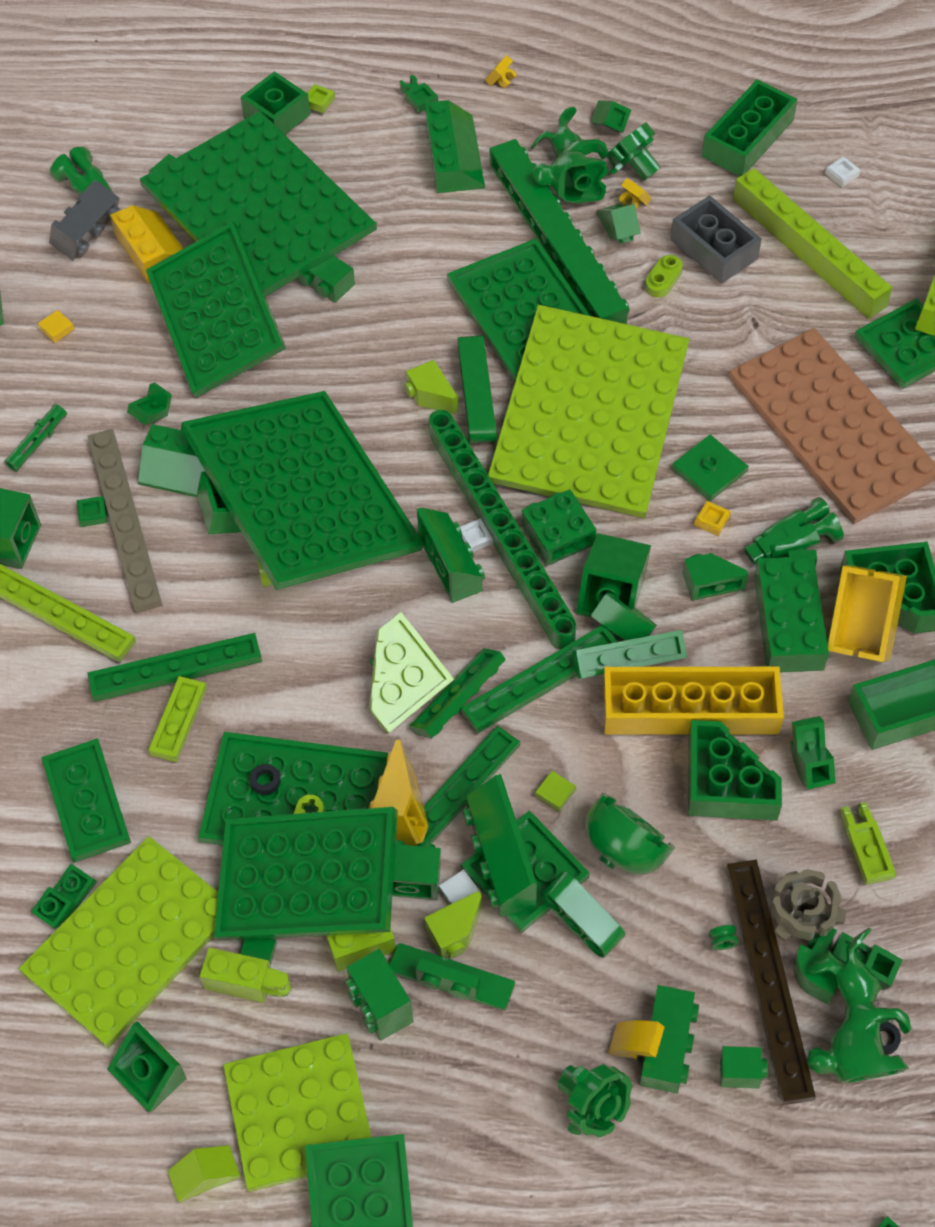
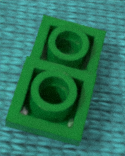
(621, 619)
(65, 897)

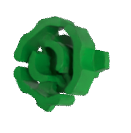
(634, 150)
(595, 1094)

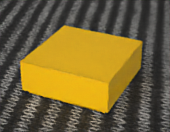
(56, 326)
(712, 518)

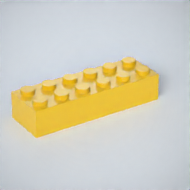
(670, 697)

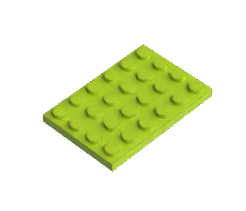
(126, 942)

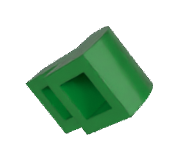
(877, 960)

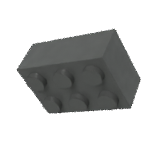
(715, 239)

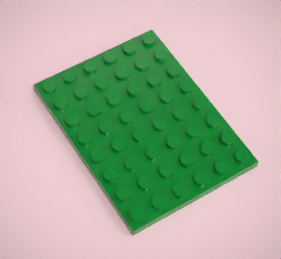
(270, 190)
(301, 489)

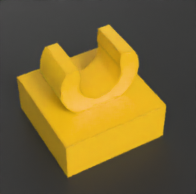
(500, 73)
(635, 193)

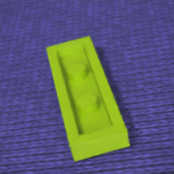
(177, 719)

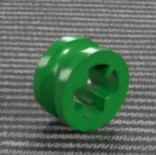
(723, 937)

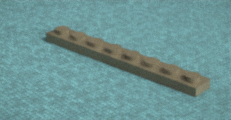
(124, 521)

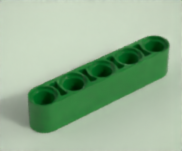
(476, 389)

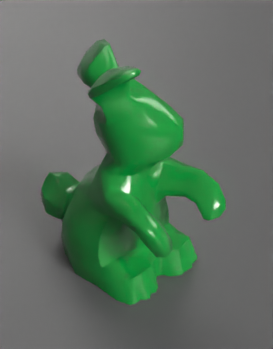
(572, 173)
(857, 1043)

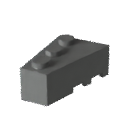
(84, 220)

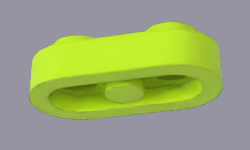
(667, 271)

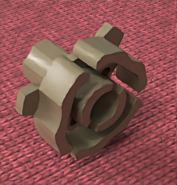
(806, 907)

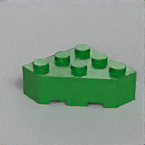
(916, 563)
(728, 776)

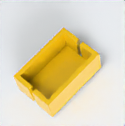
(866, 613)

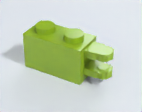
(242, 976)

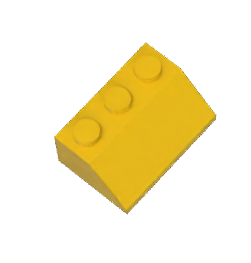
(144, 237)

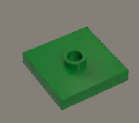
(710, 467)

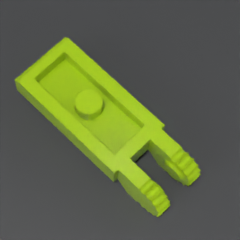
(868, 845)

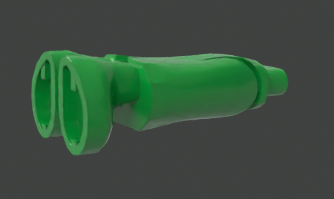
(796, 532)

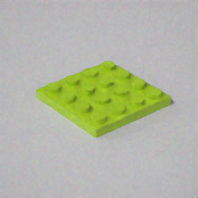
(292, 1102)

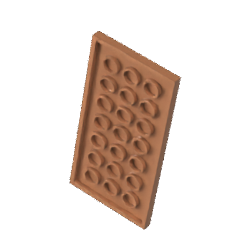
(834, 425)

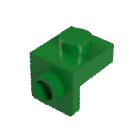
(152, 407)

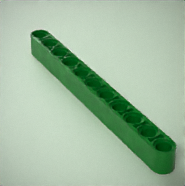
(457, 452)

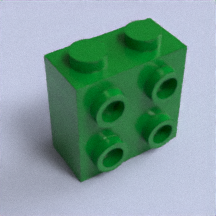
(558, 526)

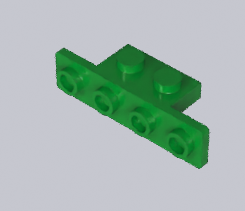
(452, 977)

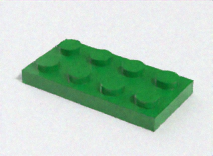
(85, 800)

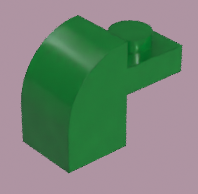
(810, 755)
(819, 985)

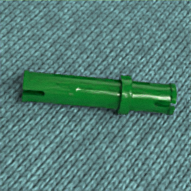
(55, 416)

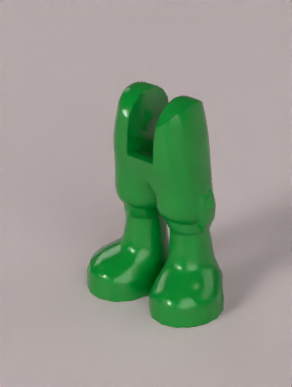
(82, 159)

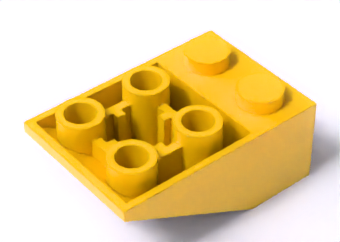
(401, 790)

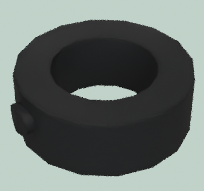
(265, 789)
(896, 1036)

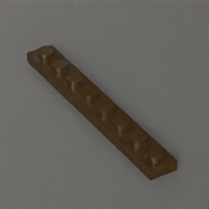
(770, 983)

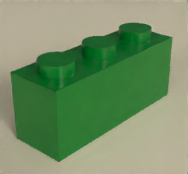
(675, 1011)

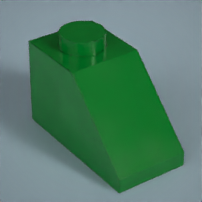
(620, 222)
(712, 576)

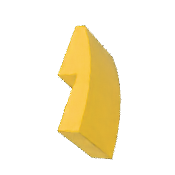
(636, 1039)

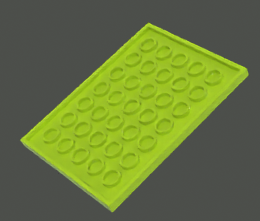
(590, 410)

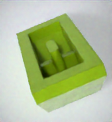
(203, 1171)

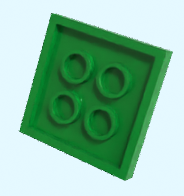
(899, 347)
(547, 859)
(359, 1183)

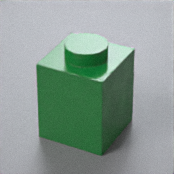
(742, 1067)

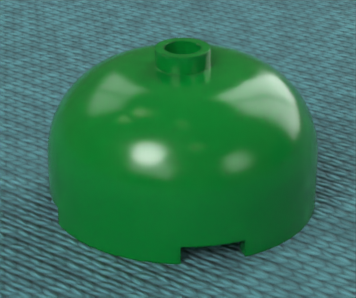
(625, 838)

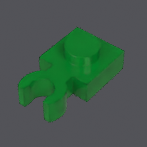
(417, 94)

